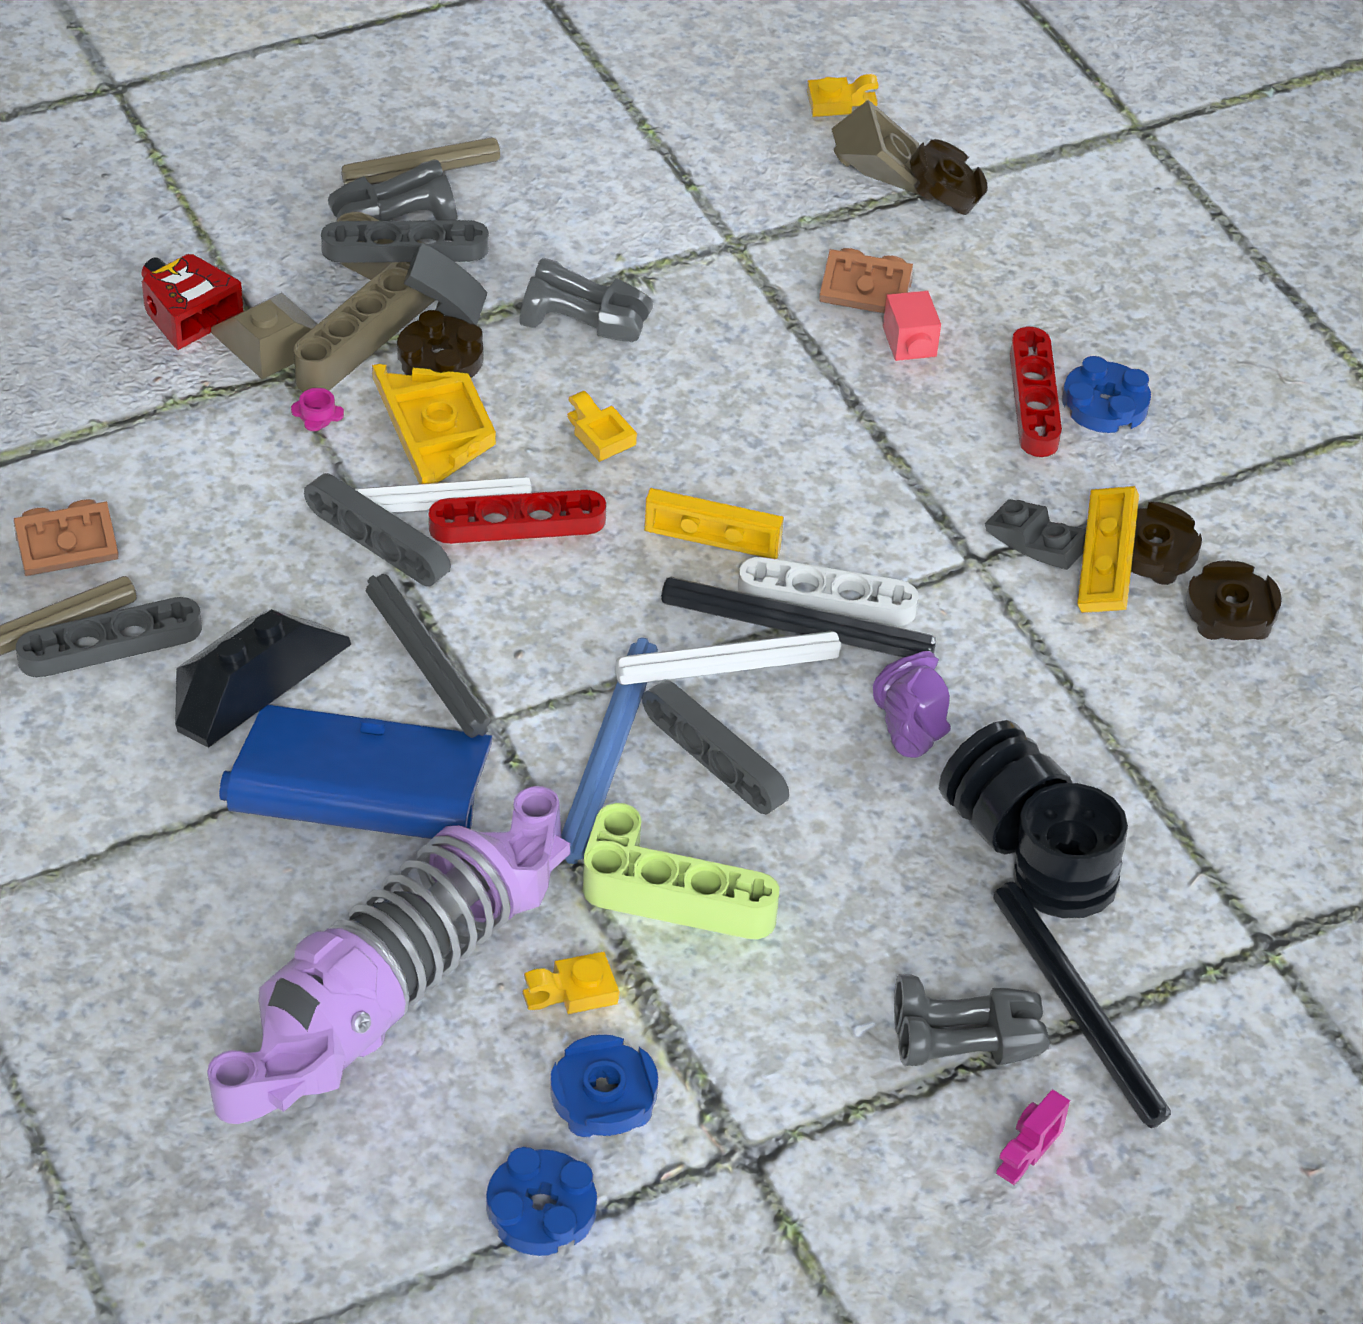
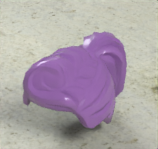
(913, 702)

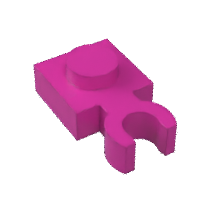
(1038, 1130)

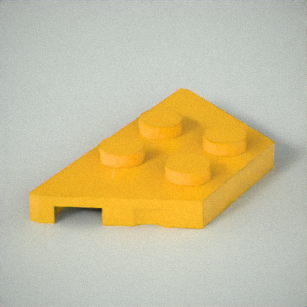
(435, 419)

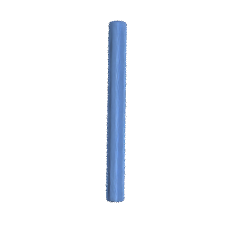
(604, 760)

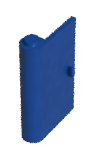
(356, 772)

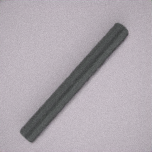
(428, 656)

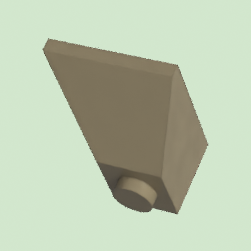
(876, 146)
(265, 334)

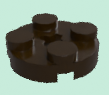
(946, 176)
(433, 330)
(1178, 548)
(1222, 619)

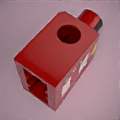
(188, 297)

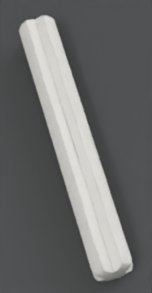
(422, 496)

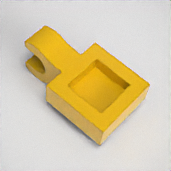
(837, 97)
(599, 430)
(577, 981)

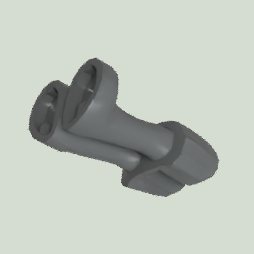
(409, 192)
(613, 310)
(1008, 1014)

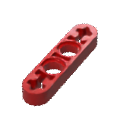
(1032, 390)
(517, 522)

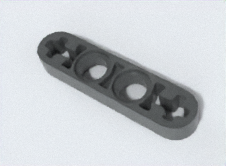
(342, 238)
(377, 529)
(111, 643)
(715, 747)

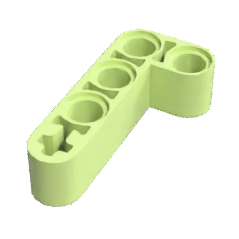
(670, 885)

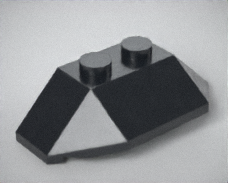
(249, 671)

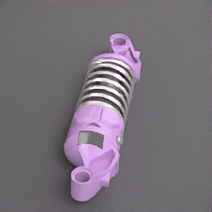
(368, 969)

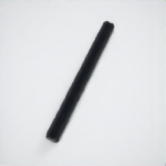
(794, 618)
(1082, 1006)

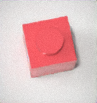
(911, 325)

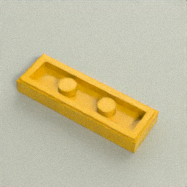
(713, 523)
(1108, 549)

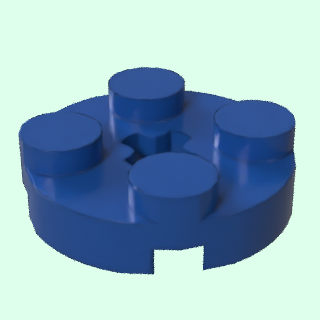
(1097, 377)
(599, 1112)
(547, 1173)

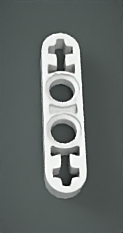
(829, 585)

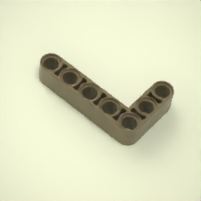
(360, 323)

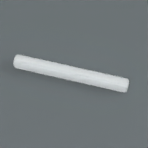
(727, 657)

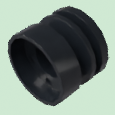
(994, 778)
(1070, 850)

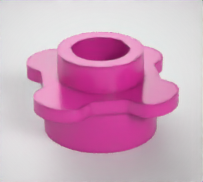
(317, 409)

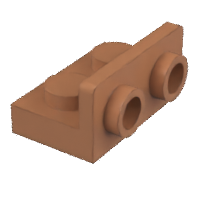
(863, 280)
(65, 537)

